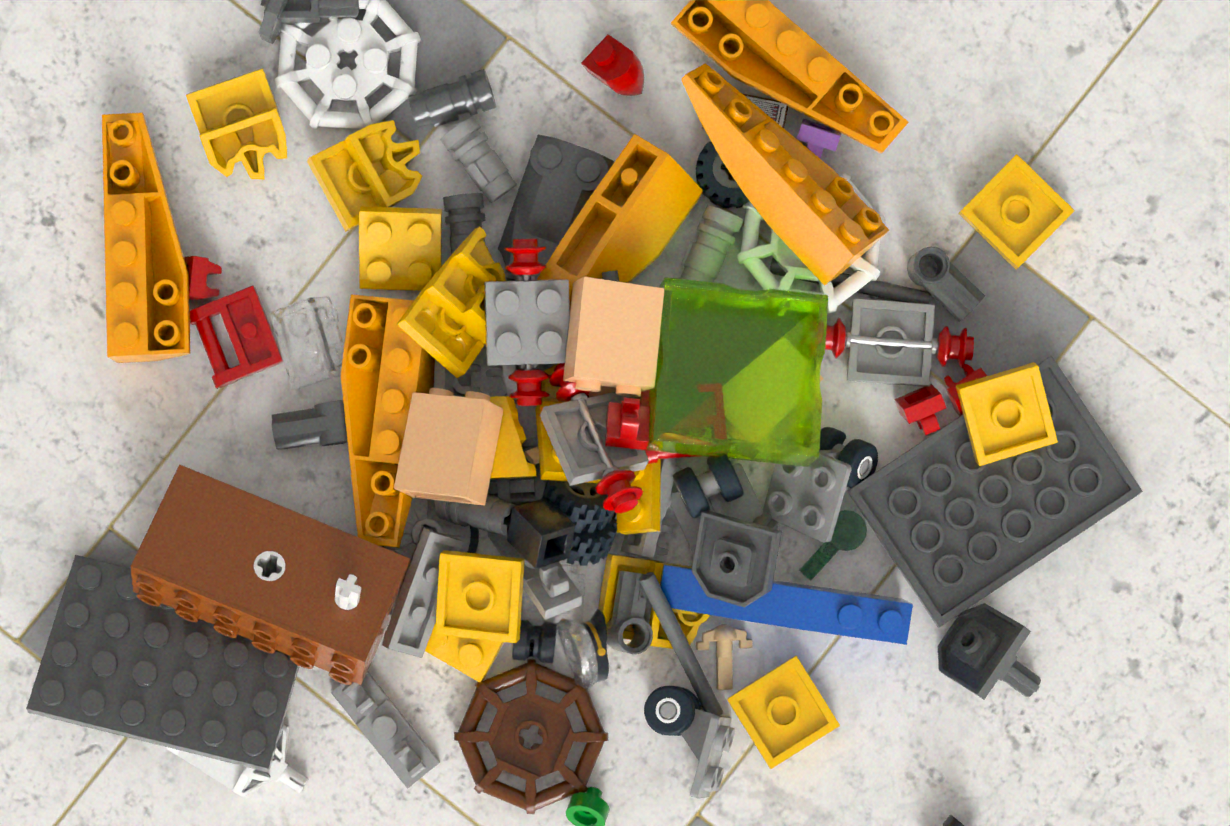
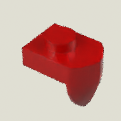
(616, 67)

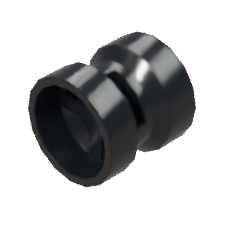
(544, 642)

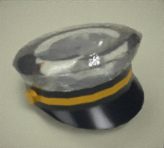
(585, 648)

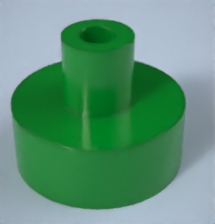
(587, 808)

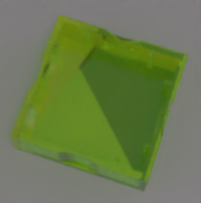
(738, 373)

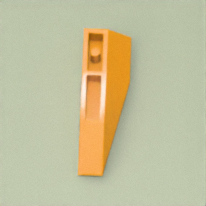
(781, 60)
(784, 180)
(626, 217)
(142, 250)
(377, 383)

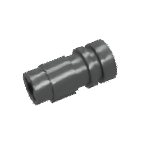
(447, 101)
(463, 216)
(492, 517)

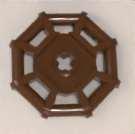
(540, 758)

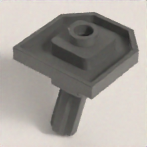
(301, 12)
(736, 557)
(983, 650)

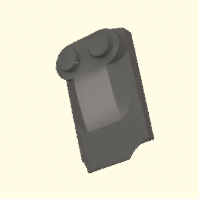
(552, 194)

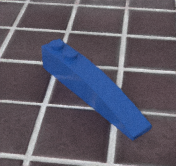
(799, 608)

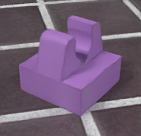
(818, 137)

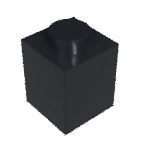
(541, 532)

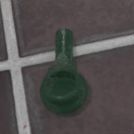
(847, 535)

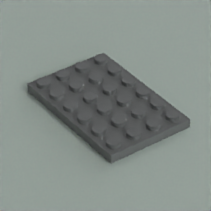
(975, 527)
(157, 674)

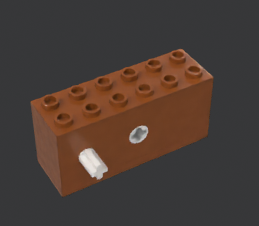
(268, 575)

